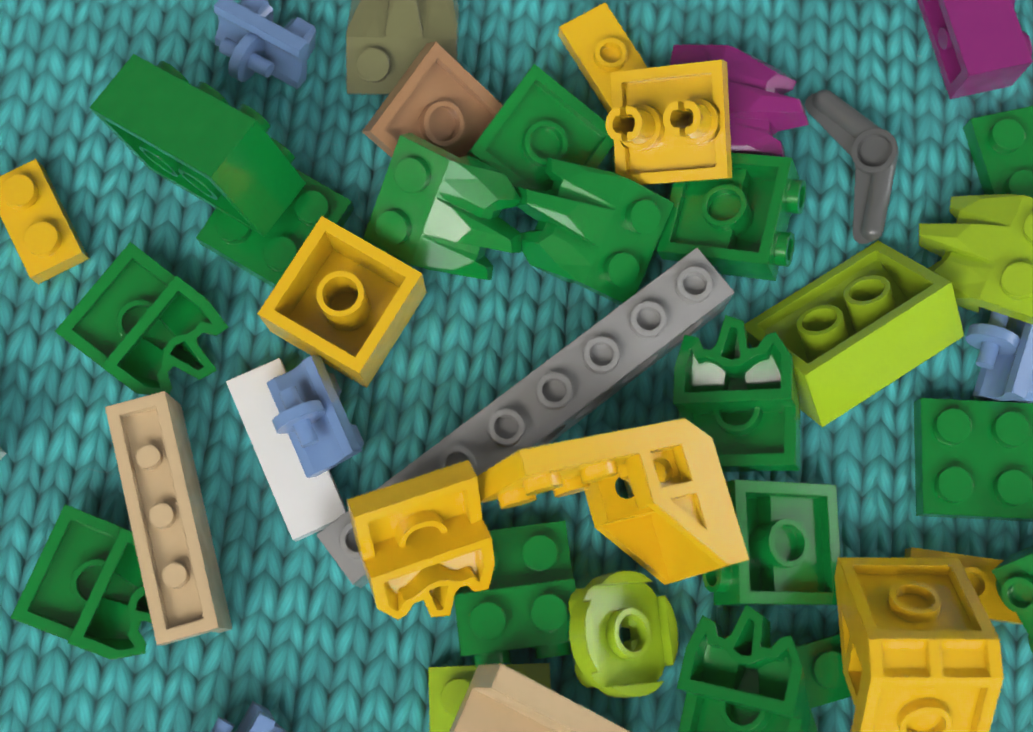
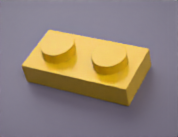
(38, 223)

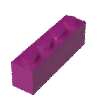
(976, 44)

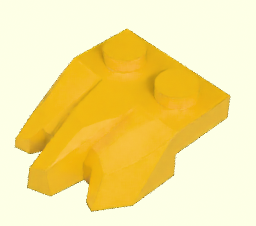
(423, 540)

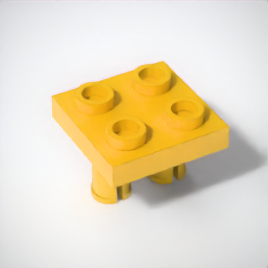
(671, 123)

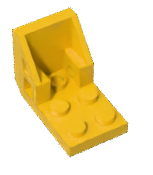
(677, 504)
(916, 646)

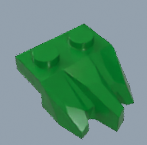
(442, 210)
(593, 228)
(142, 324)
(741, 398)
(88, 587)
(741, 680)

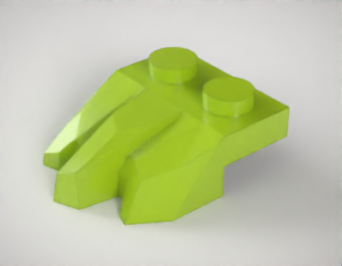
(986, 253)

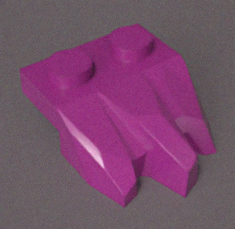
(755, 98)

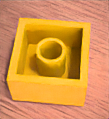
(343, 301)

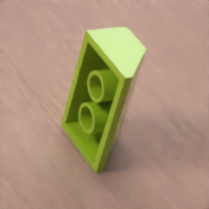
(861, 328)

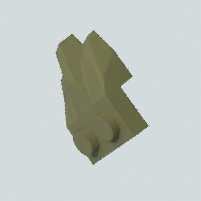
(388, 37)

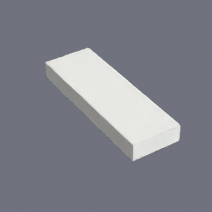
(304, 502)

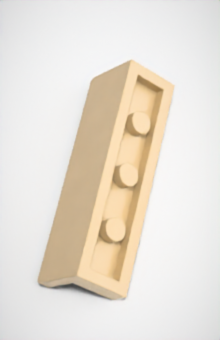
(168, 518)

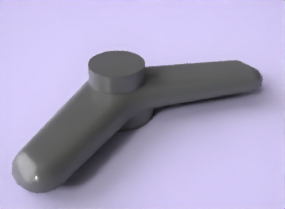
(874, 158)

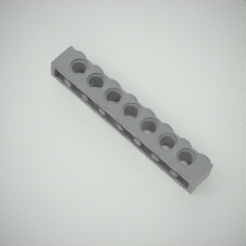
(566, 384)

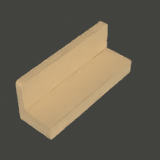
(513, 703)

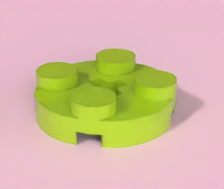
(595, 641)

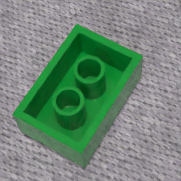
(201, 142)

